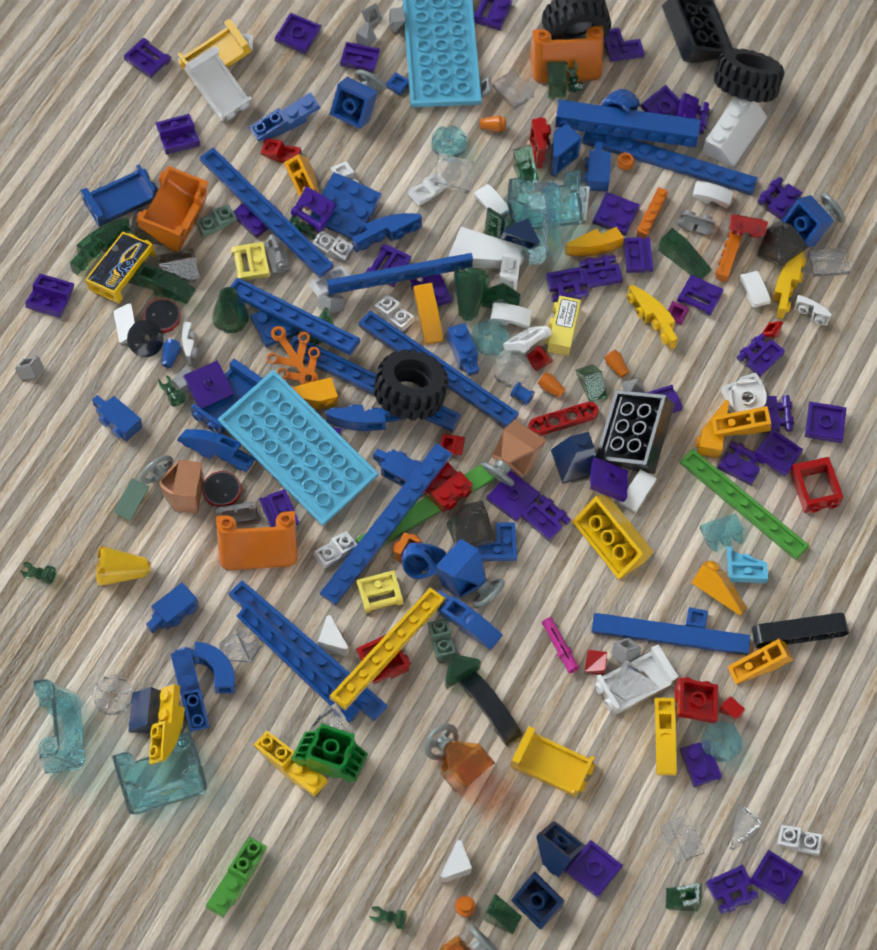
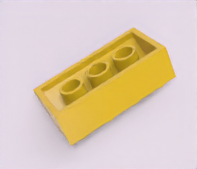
(612, 536)

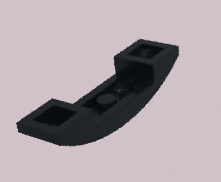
(492, 707)

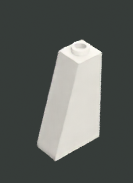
(485, 249)

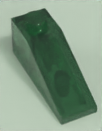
(495, 223)
(683, 254)

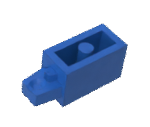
(598, 170)
(463, 348)
(117, 417)
(395, 465)
(172, 608)

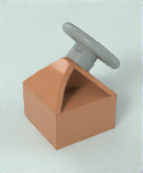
(515, 451)
(179, 483)

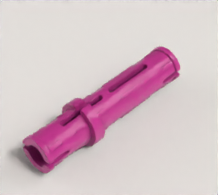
(569, 663)

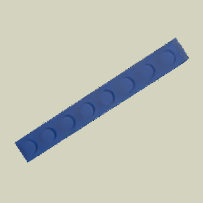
(629, 124)

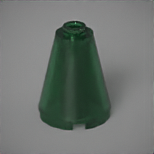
(470, 291)
(230, 311)

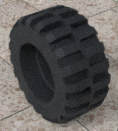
(573, 17)
(748, 75)
(408, 401)

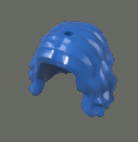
(622, 99)

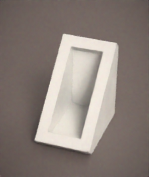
(331, 638)
(457, 864)

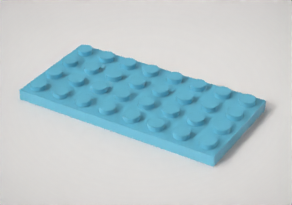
(441, 53)
(298, 447)

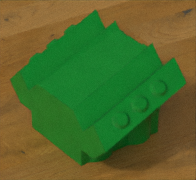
(331, 753)

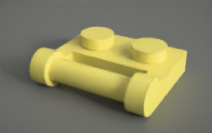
(256, 259)
(377, 586)

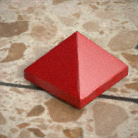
(773, 329)

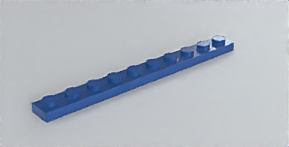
(674, 162)
(266, 212)
(365, 379)
(458, 382)
(385, 524)
(371, 704)

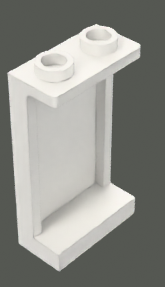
(217, 84)
(654, 665)

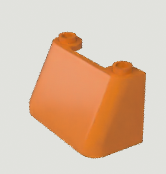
(586, 52)
(174, 208)
(257, 546)

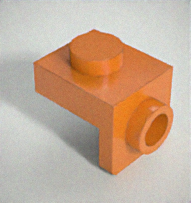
(399, 546)

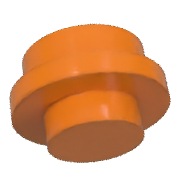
(625, 161)
(465, 906)

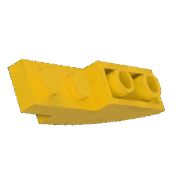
(787, 281)
(653, 311)
(167, 730)
(665, 736)
(280, 757)

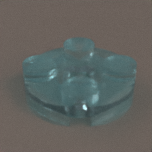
(455, 134)
(485, 346)
(730, 735)

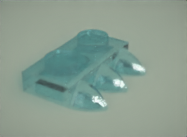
(722, 531)

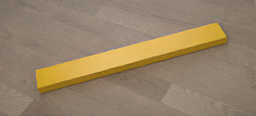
(387, 648)

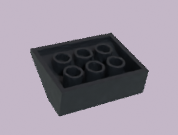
(696, 29)
(635, 430)

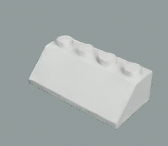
(734, 131)

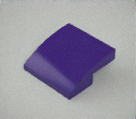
(177, 134)
(49, 295)

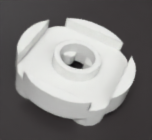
(743, 387)

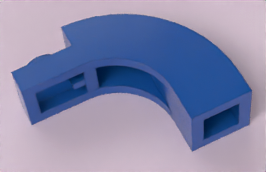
(218, 663)

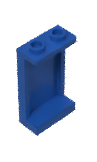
(120, 196)
(241, 381)

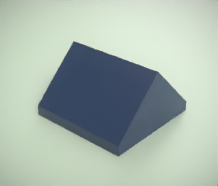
(521, 234)
(144, 710)
(538, 900)

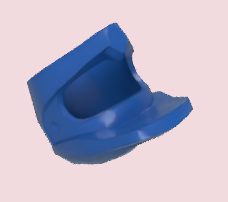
(420, 558)

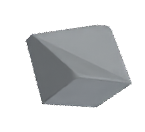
(396, 18)
(365, 35)
(333, 302)
(29, 368)
(179, 381)
(626, 650)

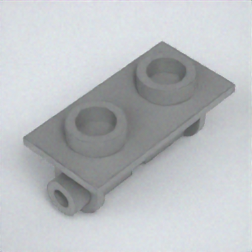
(704, 223)
(276, 254)
(240, 512)

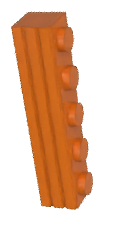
(652, 213)
(728, 256)

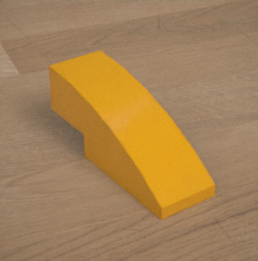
(595, 243)
(428, 313)

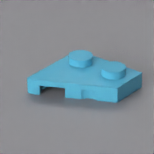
(745, 568)

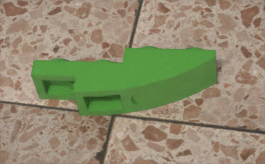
(237, 877)

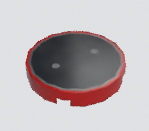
(163, 313)
(221, 489)

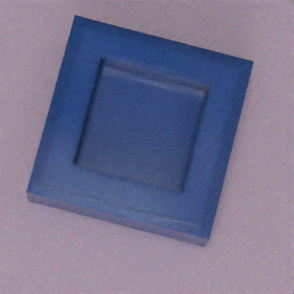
(397, 84)
(696, 618)

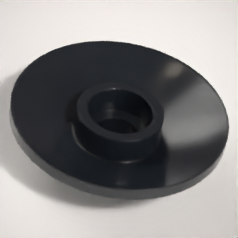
(137, 342)

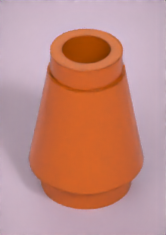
(493, 123)
(616, 363)
(551, 385)

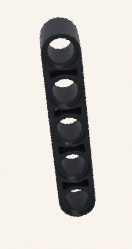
(801, 630)

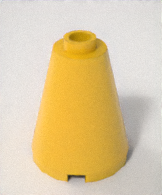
(119, 566)

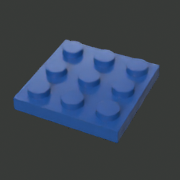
(354, 206)

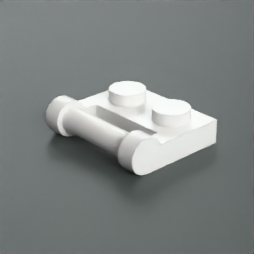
(527, 338)

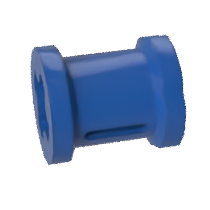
(522, 393)

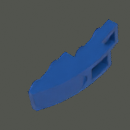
(284, 120)
(390, 226)
(357, 419)
(210, 443)
(469, 621)
(190, 690)

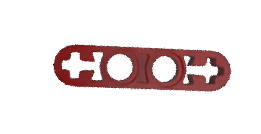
(561, 415)

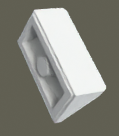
(124, 320)

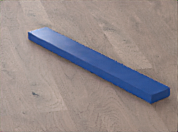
(399, 273)
(296, 317)
(671, 634)
(293, 656)

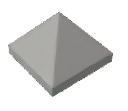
(372, 14)
(486, 87)
(633, 385)

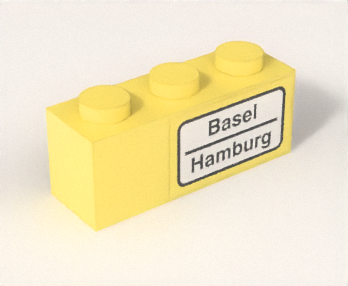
(563, 325)

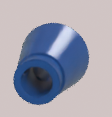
(170, 352)

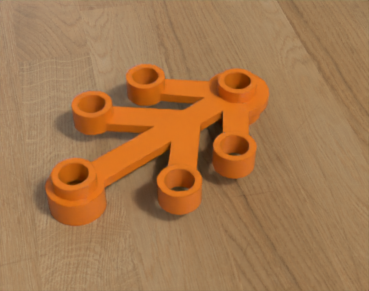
(295, 360)

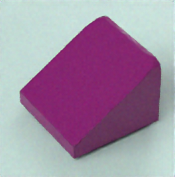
(678, 312)

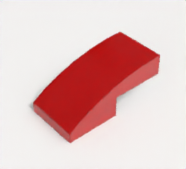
(278, 151)

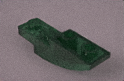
(96, 241)
(162, 283)

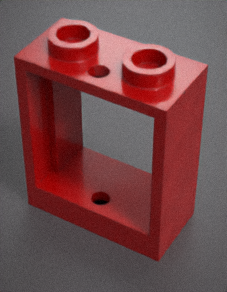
(810, 468)

